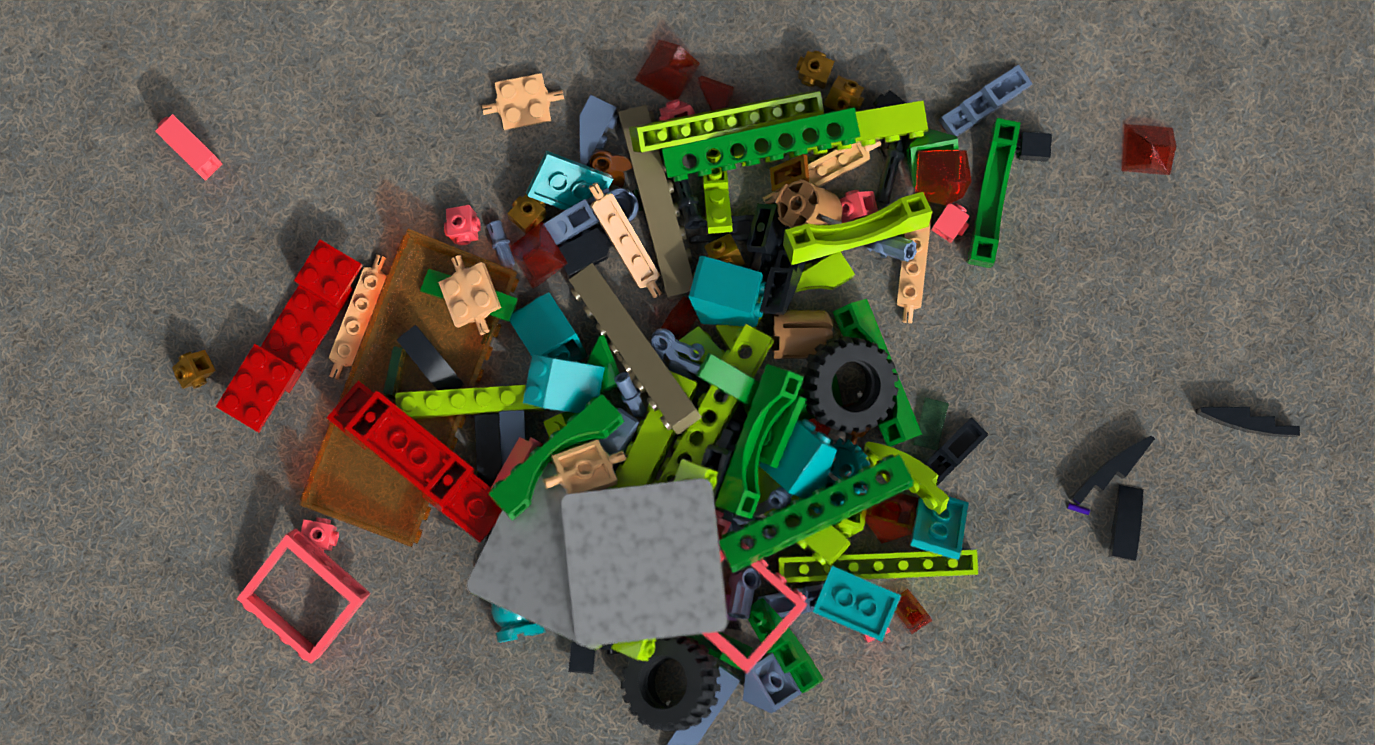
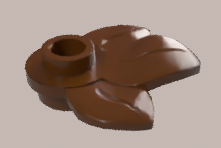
(614, 165)

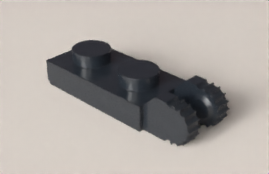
(741, 229)

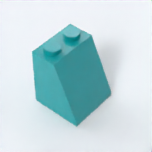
(726, 293)
(547, 330)
(562, 383)
(804, 461)

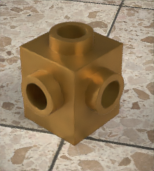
(817, 76)
(844, 95)
(527, 213)
(725, 250)
(193, 369)

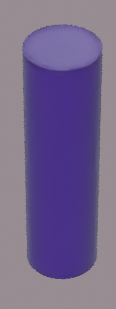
(1078, 509)

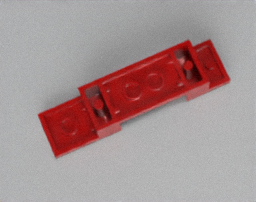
(293, 338)
(418, 457)

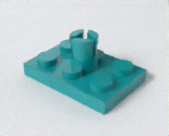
(564, 181)
(942, 532)
(856, 603)

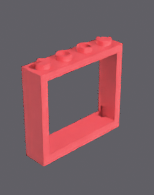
(328, 570)
(794, 596)

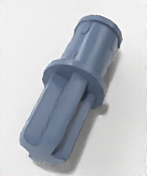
(501, 244)
(630, 394)

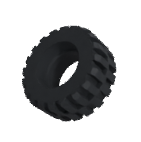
(878, 388)
(700, 689)

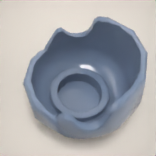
(627, 201)

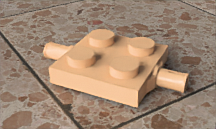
(523, 101)
(470, 295)
(584, 468)

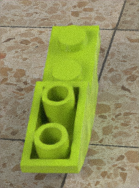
(717, 197)
(923, 477)

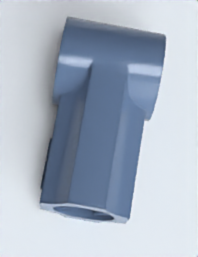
(895, 247)
(742, 592)

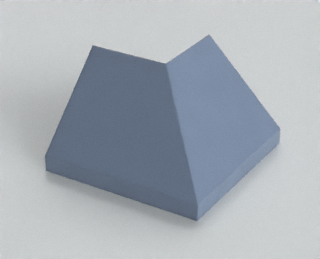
(768, 685)

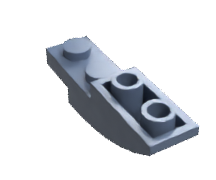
(572, 221)

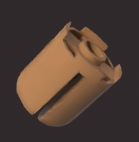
(813, 200)
(800, 332)

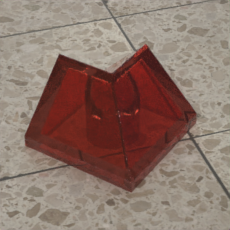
(668, 70)
(1148, 149)
(943, 175)
(537, 255)
(892, 517)

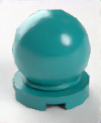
(513, 624)

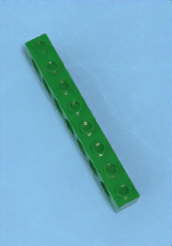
(845, 119)
(808, 525)

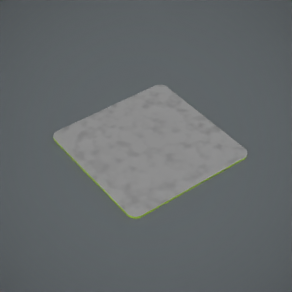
(644, 562)
(527, 563)

